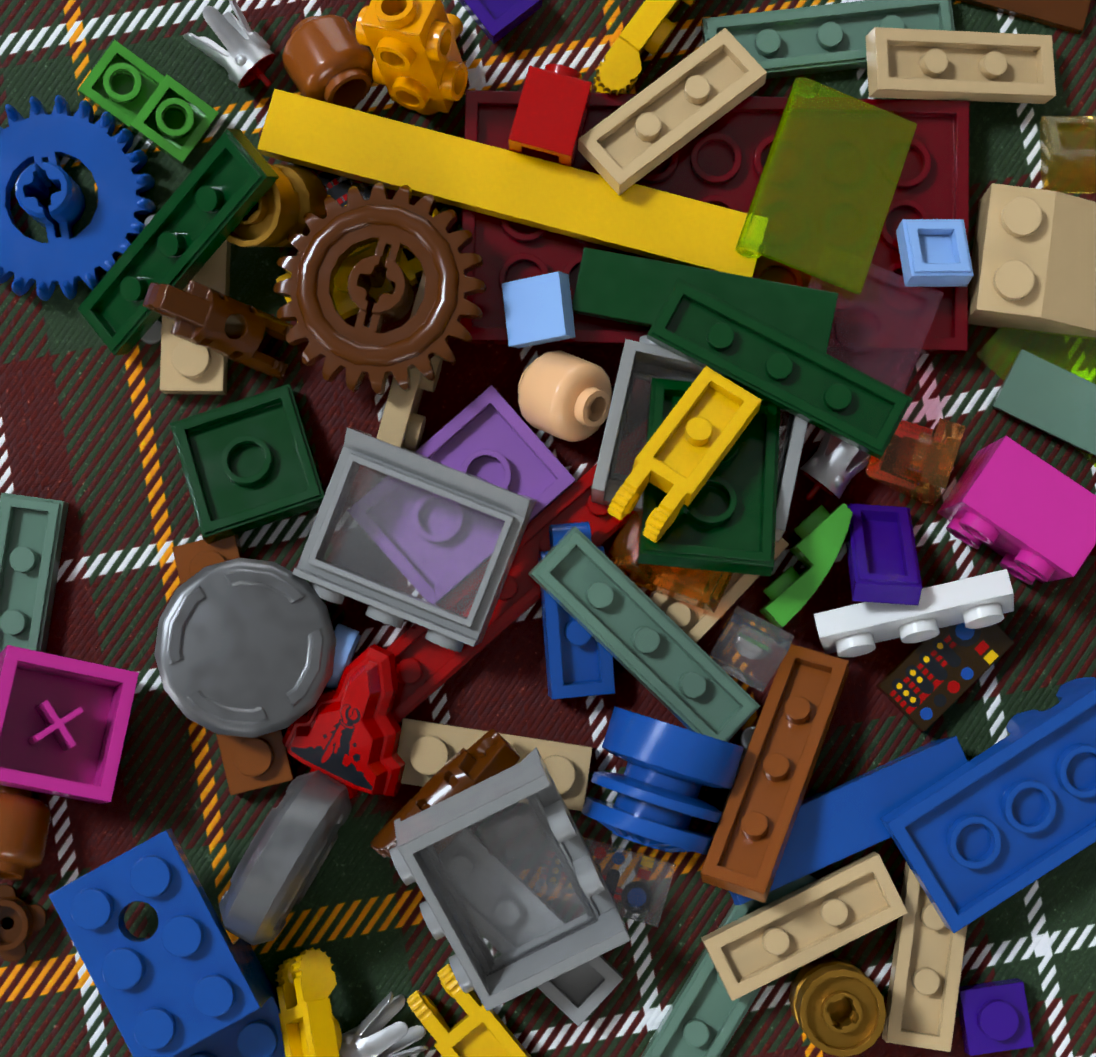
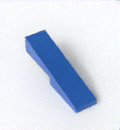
(848, 816)

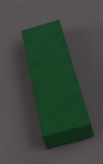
(179, 238)
(636, 287)
(779, 368)

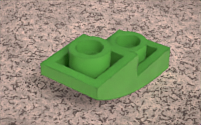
(148, 102)
(817, 549)

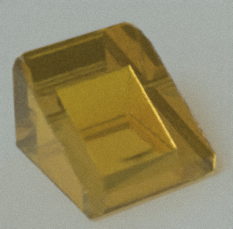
(1068, 153)

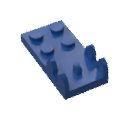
(1006, 810)

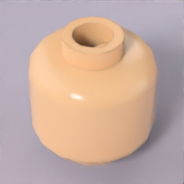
(564, 395)

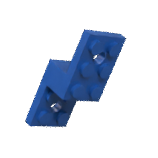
(186, 984)

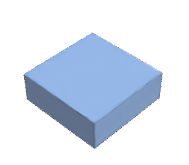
(934, 253)
(538, 310)

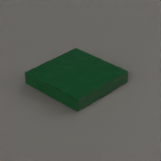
(248, 463)

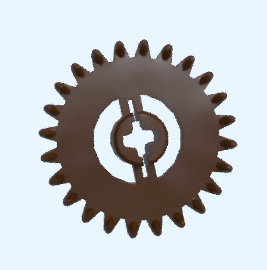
(362, 348)

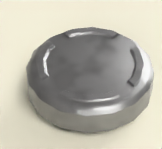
(245, 647)
(284, 857)

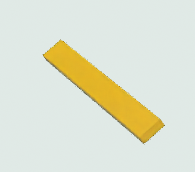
(503, 184)

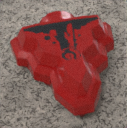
(353, 729)

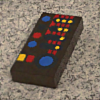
(942, 670)

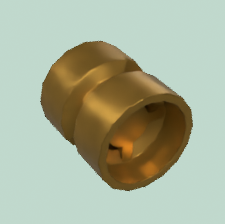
(282, 209)
(837, 1006)

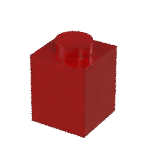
(551, 114)

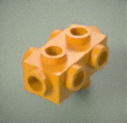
(414, 52)

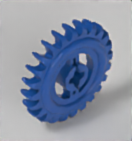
(43, 140)

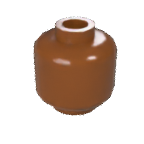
(328, 60)
(22, 832)

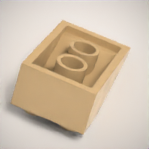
(1034, 261)

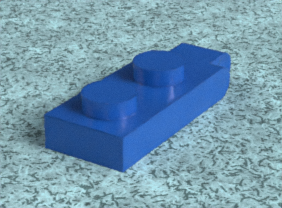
(573, 658)

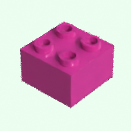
(1023, 513)
(62, 724)

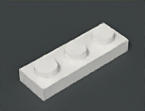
(972, 601)

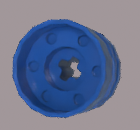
(661, 782)

